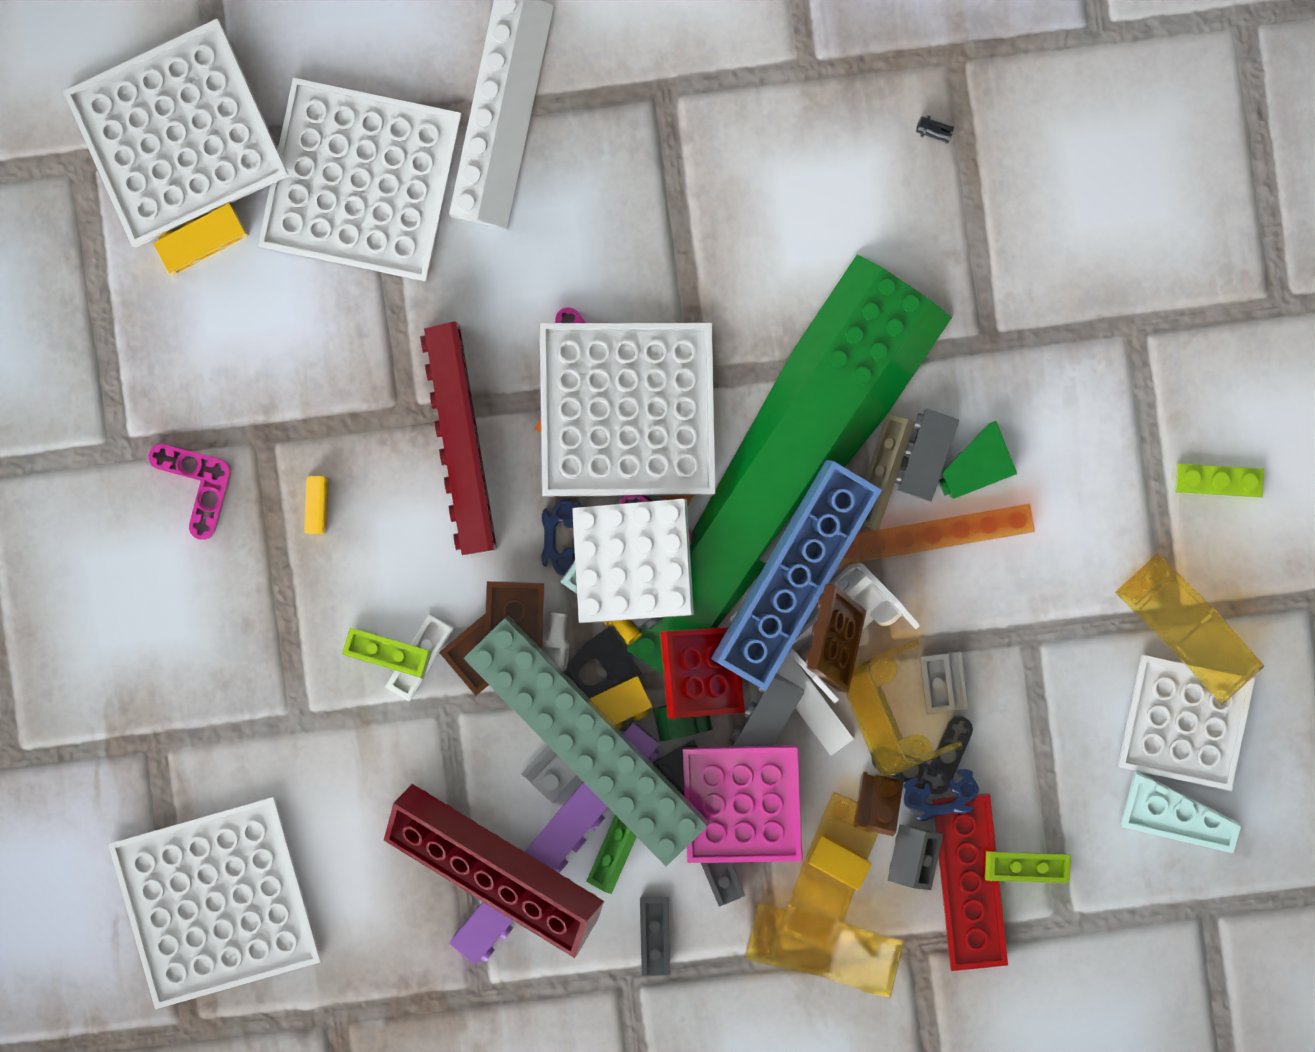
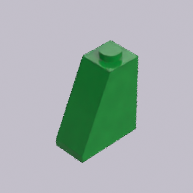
(978, 464)

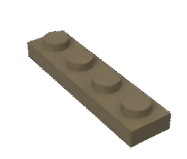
(886, 463)

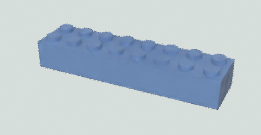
(796, 574)

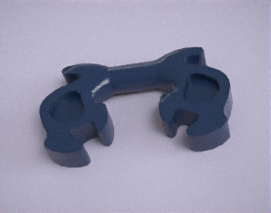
(561, 513)
(965, 789)

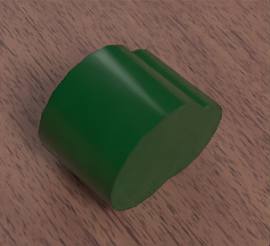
(679, 727)

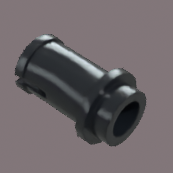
(934, 129)

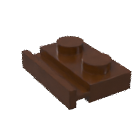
(878, 804)

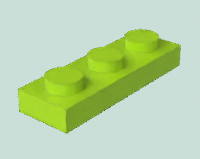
(1219, 480)
(386, 653)
(1027, 867)

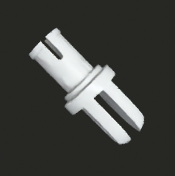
(555, 644)

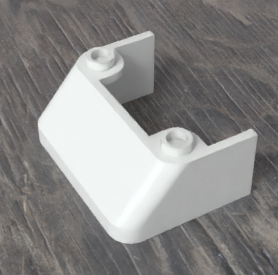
(867, 592)

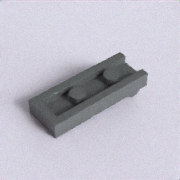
(723, 882)
(655, 936)

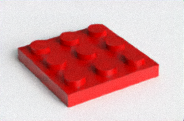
(693, 680)

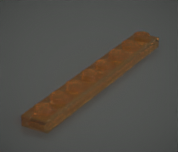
(940, 534)

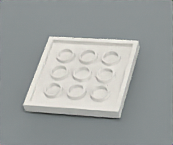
(633, 561)
(1181, 728)

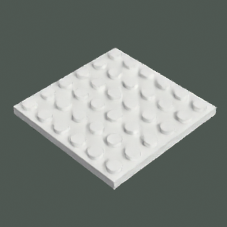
(176, 133)
(360, 179)
(627, 409)
(214, 902)

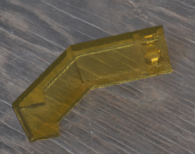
(1190, 628)
(819, 900)
(858, 960)

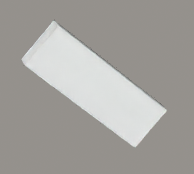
(430, 637)

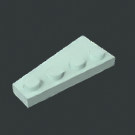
(1172, 815)

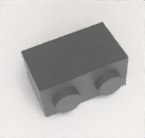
(915, 857)

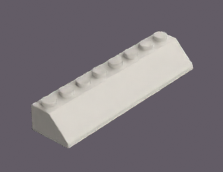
(501, 111)

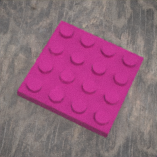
(749, 803)

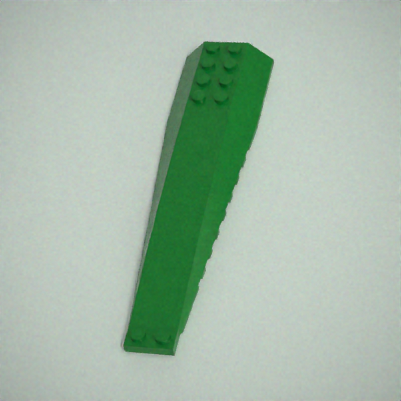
(818, 410)

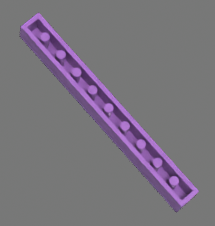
(550, 847)

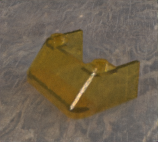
(876, 721)

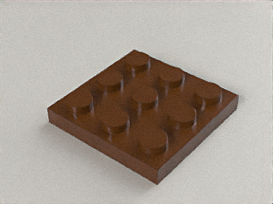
(836, 638)

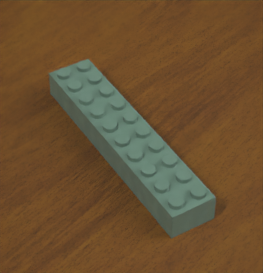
(587, 740)

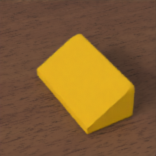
(316, 504)
(839, 863)

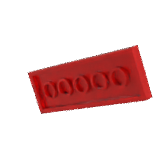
(969, 901)

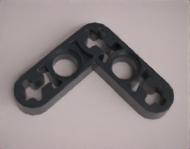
(937, 766)

